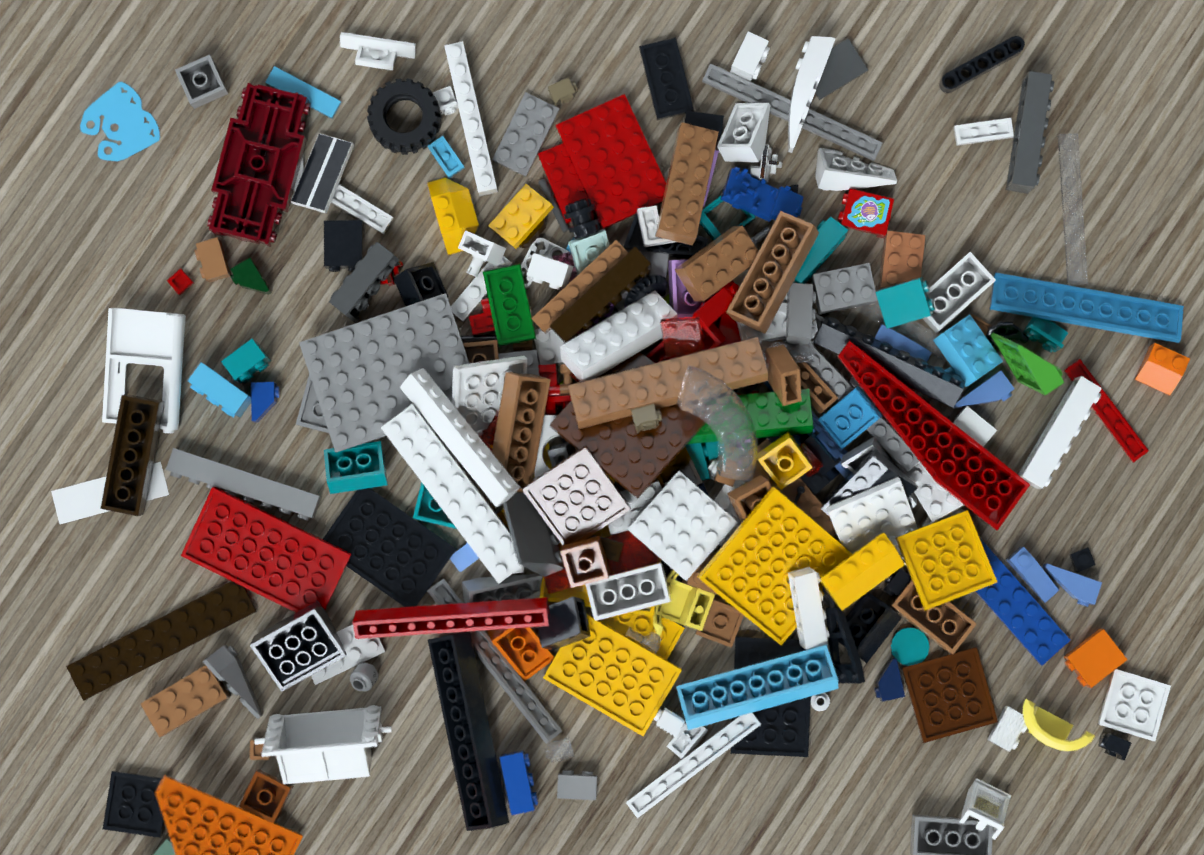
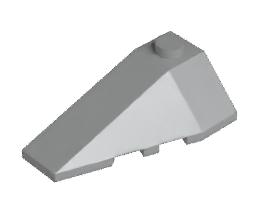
(511, 588)

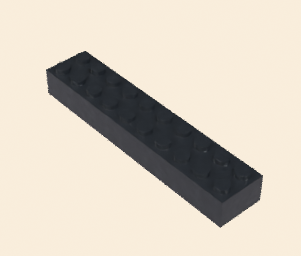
(468, 731)

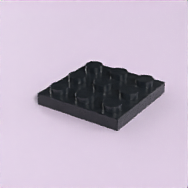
(133, 805)

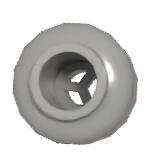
(364, 677)

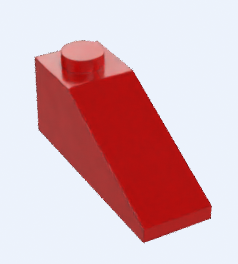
(716, 304)

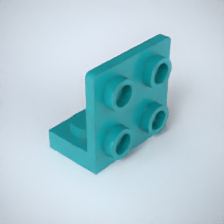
(1046, 333)

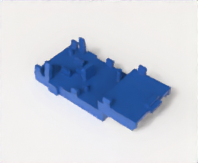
(758, 197)

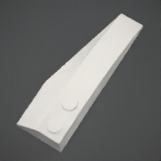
(806, 82)

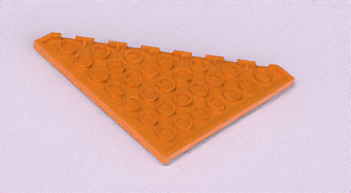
(214, 827)

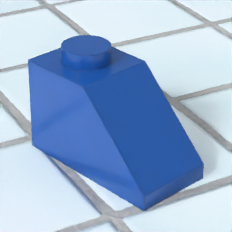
(263, 398)

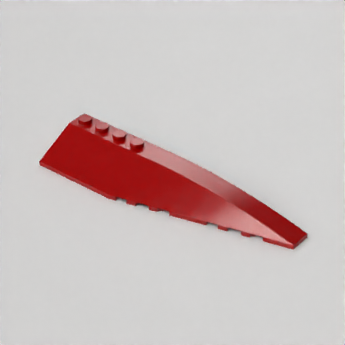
(941, 447)

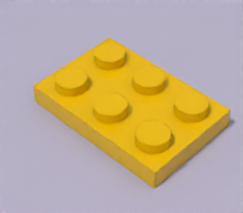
(521, 216)

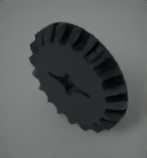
(646, 285)

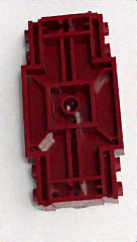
(255, 184)

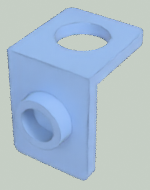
(464, 557)

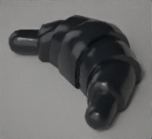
(1007, 330)

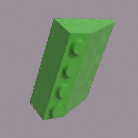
(1029, 367)

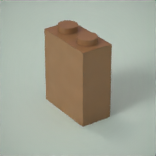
(783, 375)

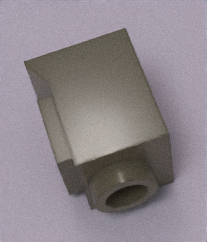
(562, 91)
(646, 417)

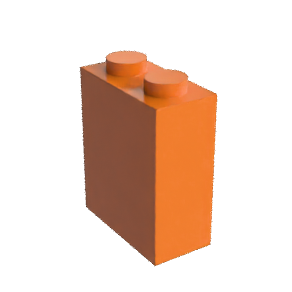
(1094, 658)

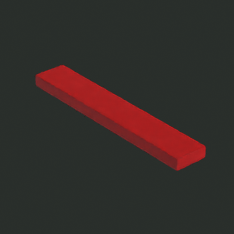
(1111, 416)

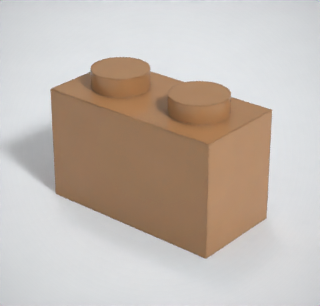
(212, 259)

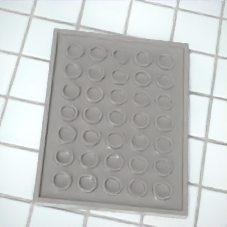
(364, 365)

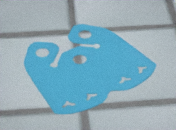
(129, 118)

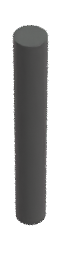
(556, 210)

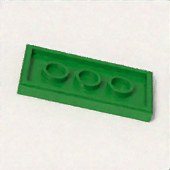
(509, 305)

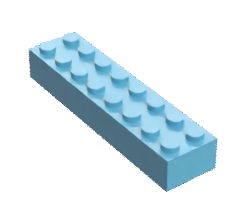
(757, 687)

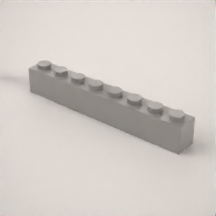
(243, 483)

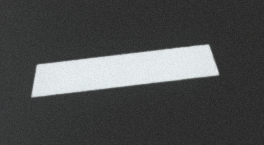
(86, 498)

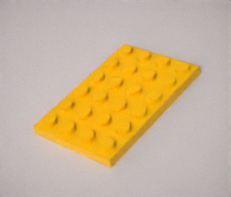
(614, 676)

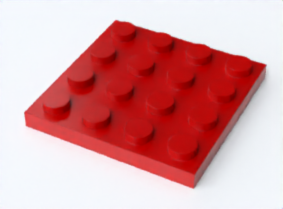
(562, 177)

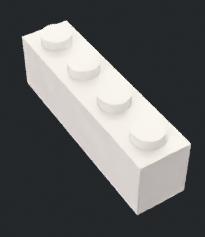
(808, 608)

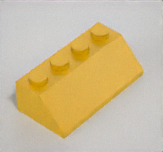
(862, 571)

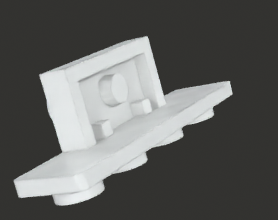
(377, 51)

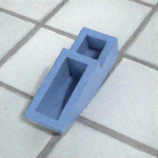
(901, 342)

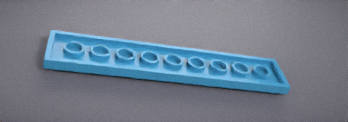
(1087, 307)

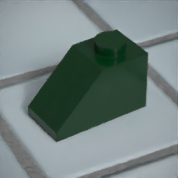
(249, 277)

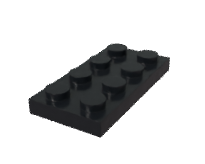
(666, 78)

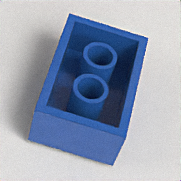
(518, 782)

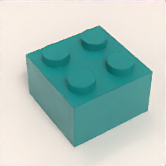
(246, 361)

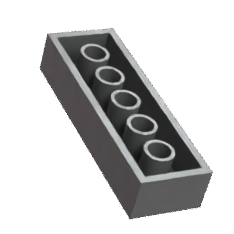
(1029, 131)

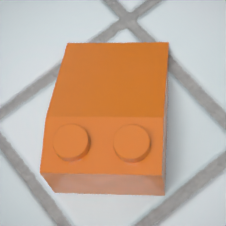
(521, 650)

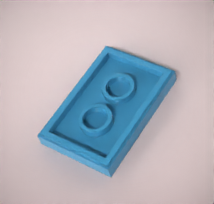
(850, 417)

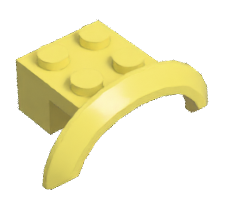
(688, 605)
(1052, 729)

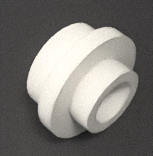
(824, 706)

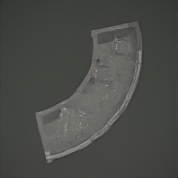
(728, 418)

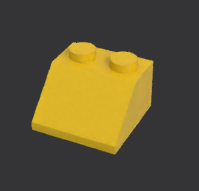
(784, 461)

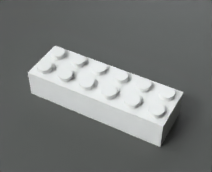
(616, 337)
(1059, 432)

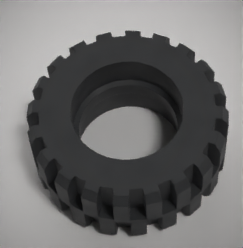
(397, 92)

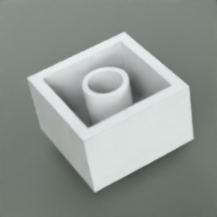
(749, 56)

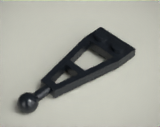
(846, 672)

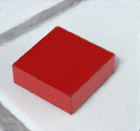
(180, 281)

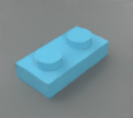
(445, 157)

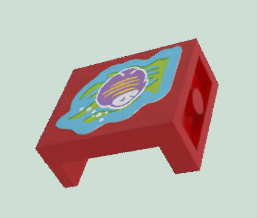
(866, 212)

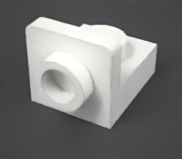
(446, 100)

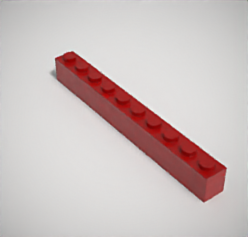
(451, 618)

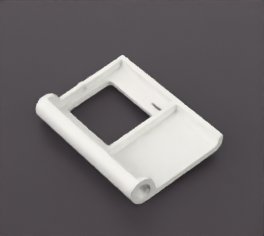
(147, 340)

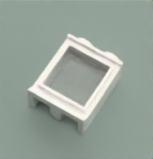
(987, 805)

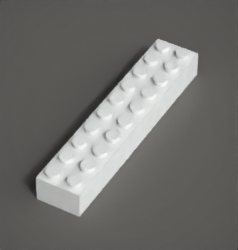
(453, 491)

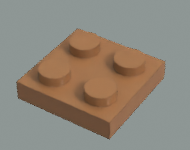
(721, 624)

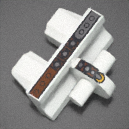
(762, 172)

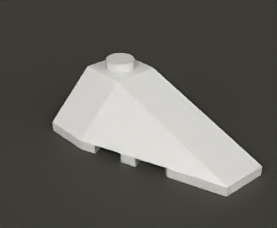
(842, 173)

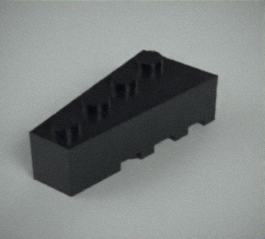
(675, 249)

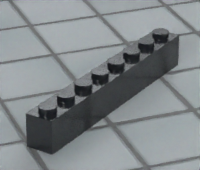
(909, 370)

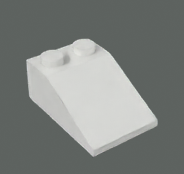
(745, 133)

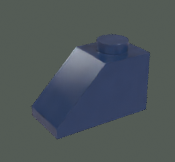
(889, 683)

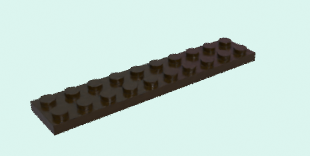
(160, 639)

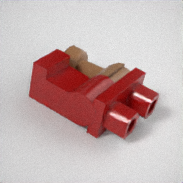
(558, 393)

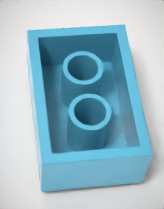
(968, 350)
(219, 391)

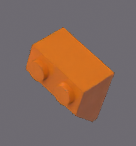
(1162, 368)

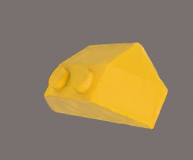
(453, 212)

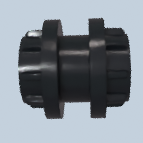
(582, 218)

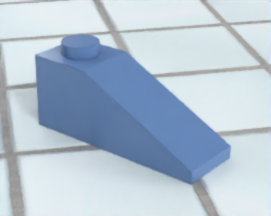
(990, 391)
(1032, 574)
(1076, 585)

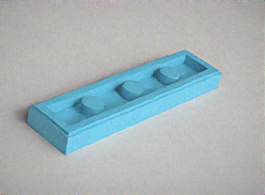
(319, 100)

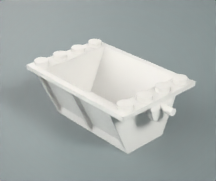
(324, 743)

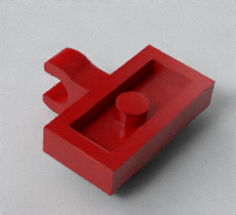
(482, 322)

